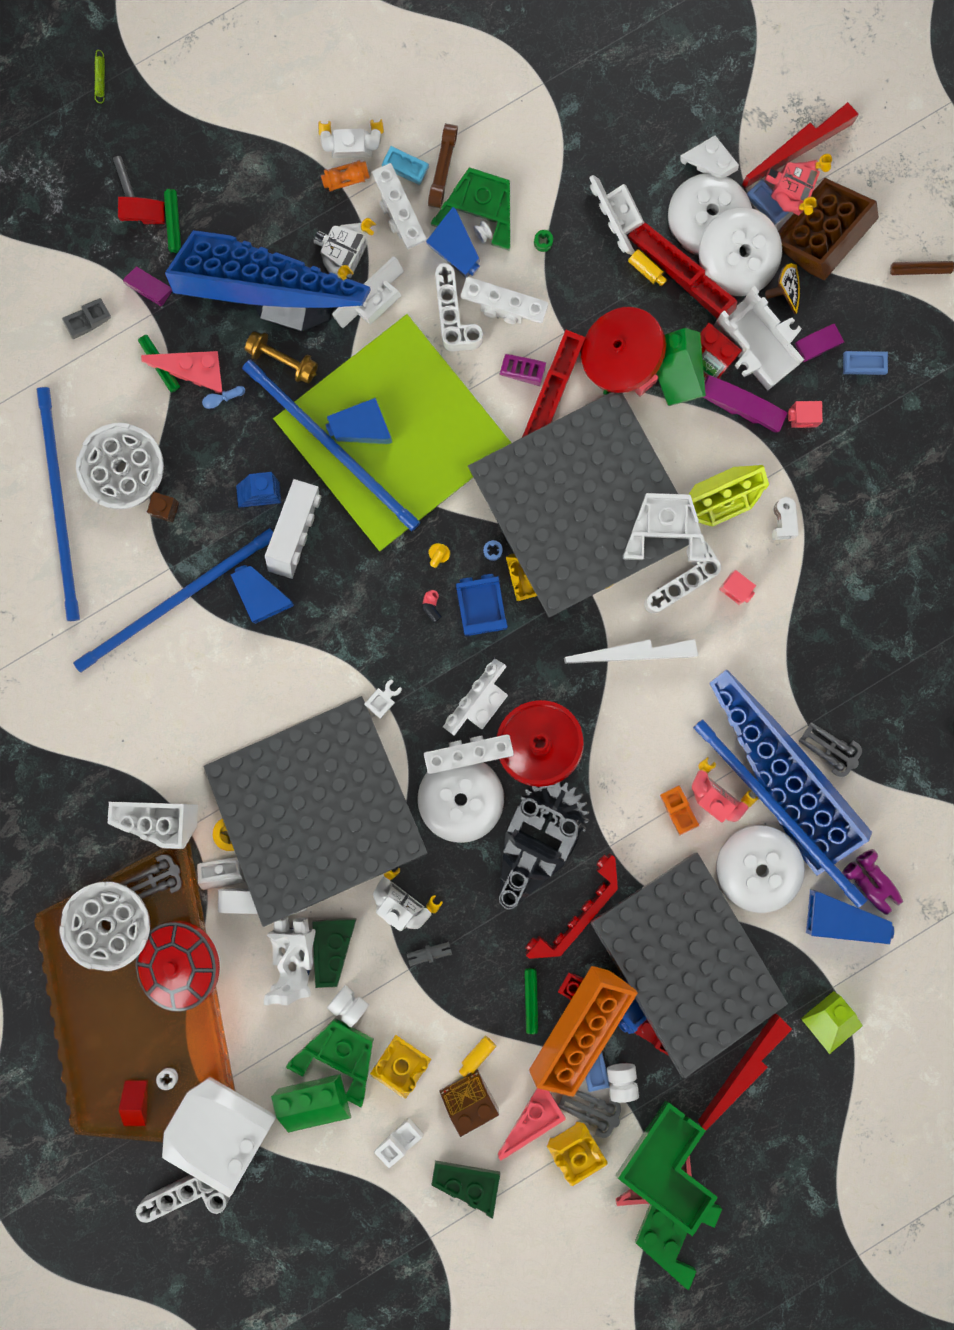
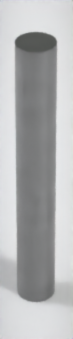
(123, 176)

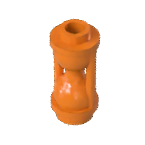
(355, 172)

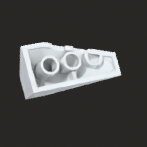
(156, 822)

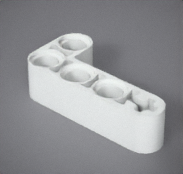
(451, 308)
(681, 584)
(237, 901)
(180, 1198)

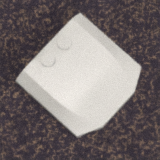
(215, 1135)

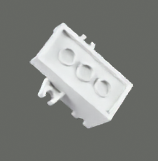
(762, 339)

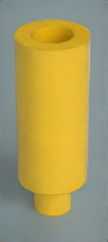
(647, 268)
(477, 1056)

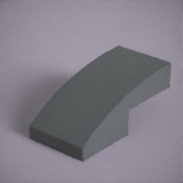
(90, 317)

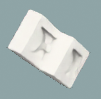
(398, 1143)

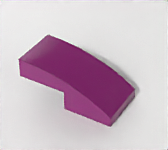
(819, 342)

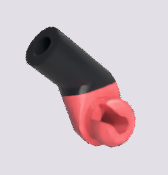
(429, 605)

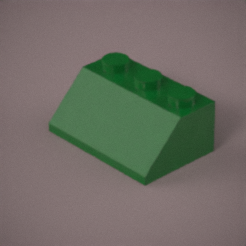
(311, 1103)

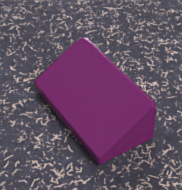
(148, 286)

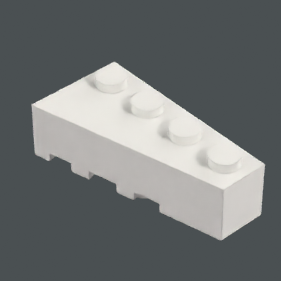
(292, 528)

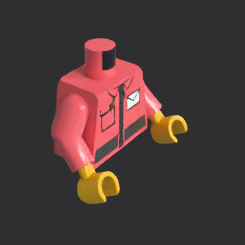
(796, 184)
(716, 799)

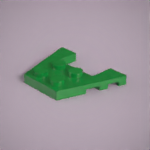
(483, 197)
(343, 1050)
(664, 1239)

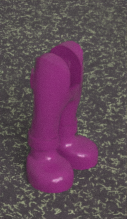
(885, 885)

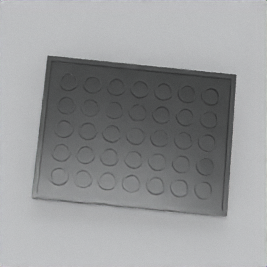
(689, 964)

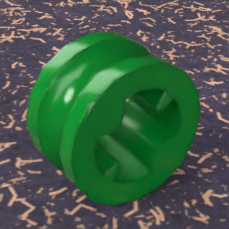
(543, 234)

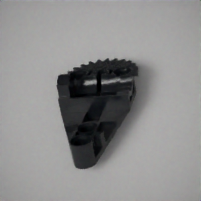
(532, 857)

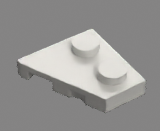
(711, 158)

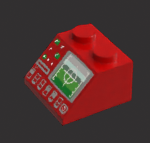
(717, 352)

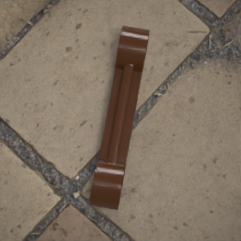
(447, 144)

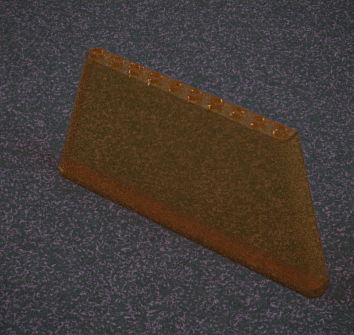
(116, 1032)

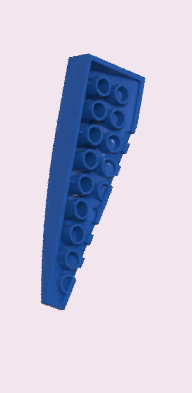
(236, 272)
(791, 776)

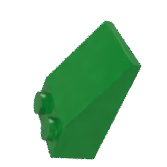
(682, 367)

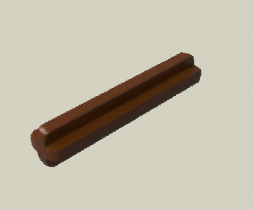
(922, 267)

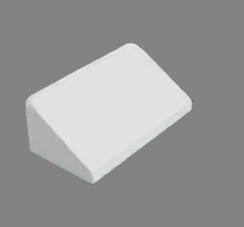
(219, 873)

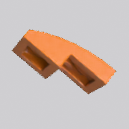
(679, 810)

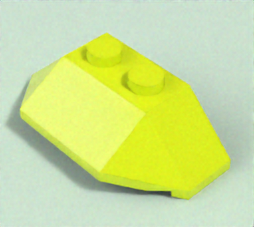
(728, 493)

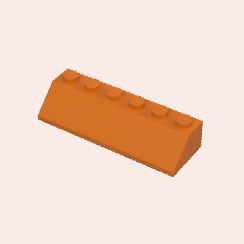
(582, 1032)

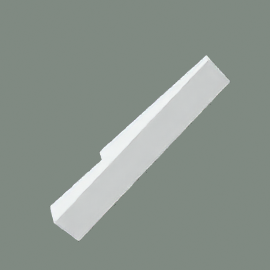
(637, 651)

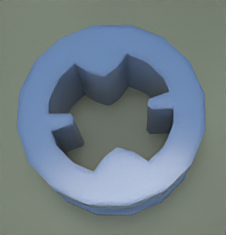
(493, 557)

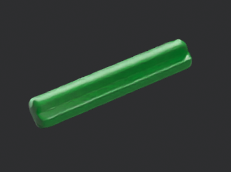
(172, 220)
(149, 348)
(531, 1001)

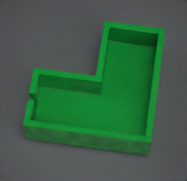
(656, 1171)

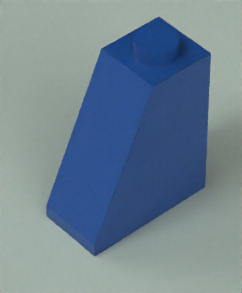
(454, 245)
(359, 424)
(258, 490)
(258, 594)

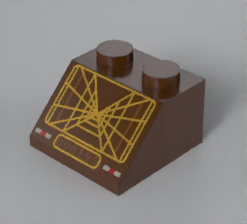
(469, 1103)

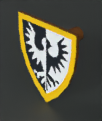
(788, 285)

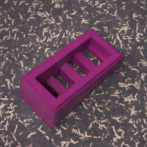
(532, 363)

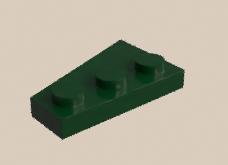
(330, 949)
(470, 1184)

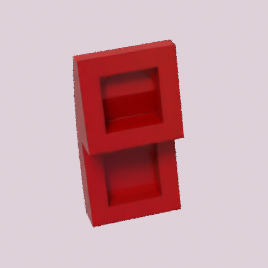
(141, 209)

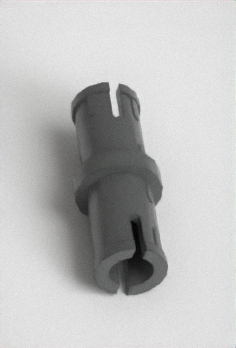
(429, 953)

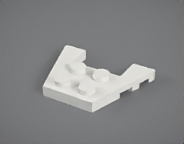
(667, 518)

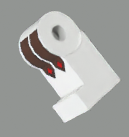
(786, 516)

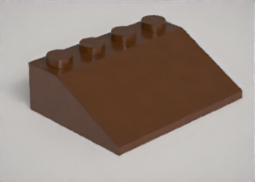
(831, 231)

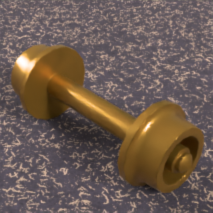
(257, 345)

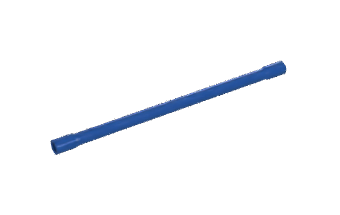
(259, 376)
(45, 407)
(92, 656)
(849, 889)

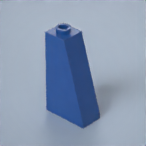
(840, 920)

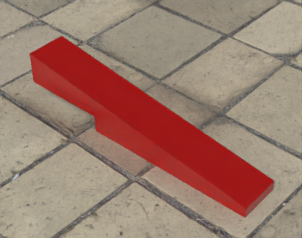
(804, 141)
(683, 270)
(555, 382)
(747, 1070)

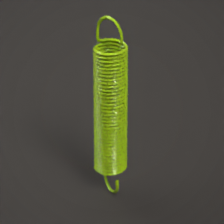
(99, 76)

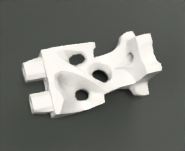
(298, 949)

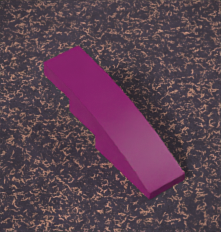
(744, 404)

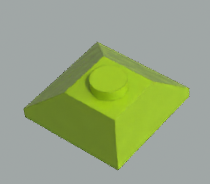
(832, 1021)

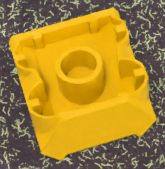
(520, 582)
(400, 1067)
(576, 1153)

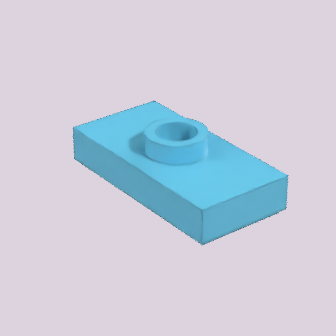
(406, 165)

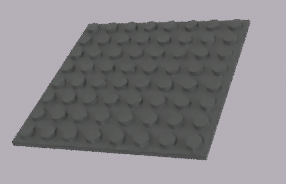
(573, 500)
(314, 811)

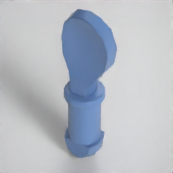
(214, 400)

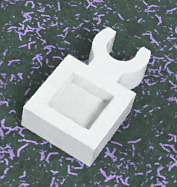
(380, 701)

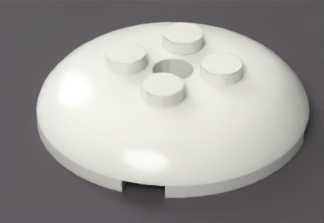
(690, 204)
(721, 246)
(103, 454)
(464, 821)
(748, 850)
(83, 929)

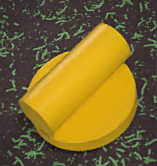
(438, 553)

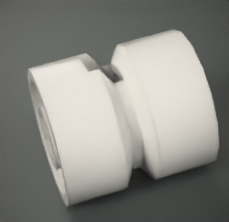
(348, 1006)
(623, 1087)

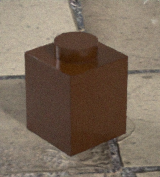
(163, 507)

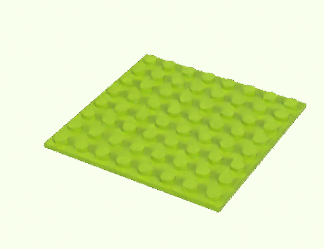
(430, 418)

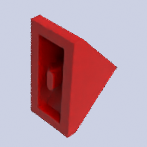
(134, 1103)

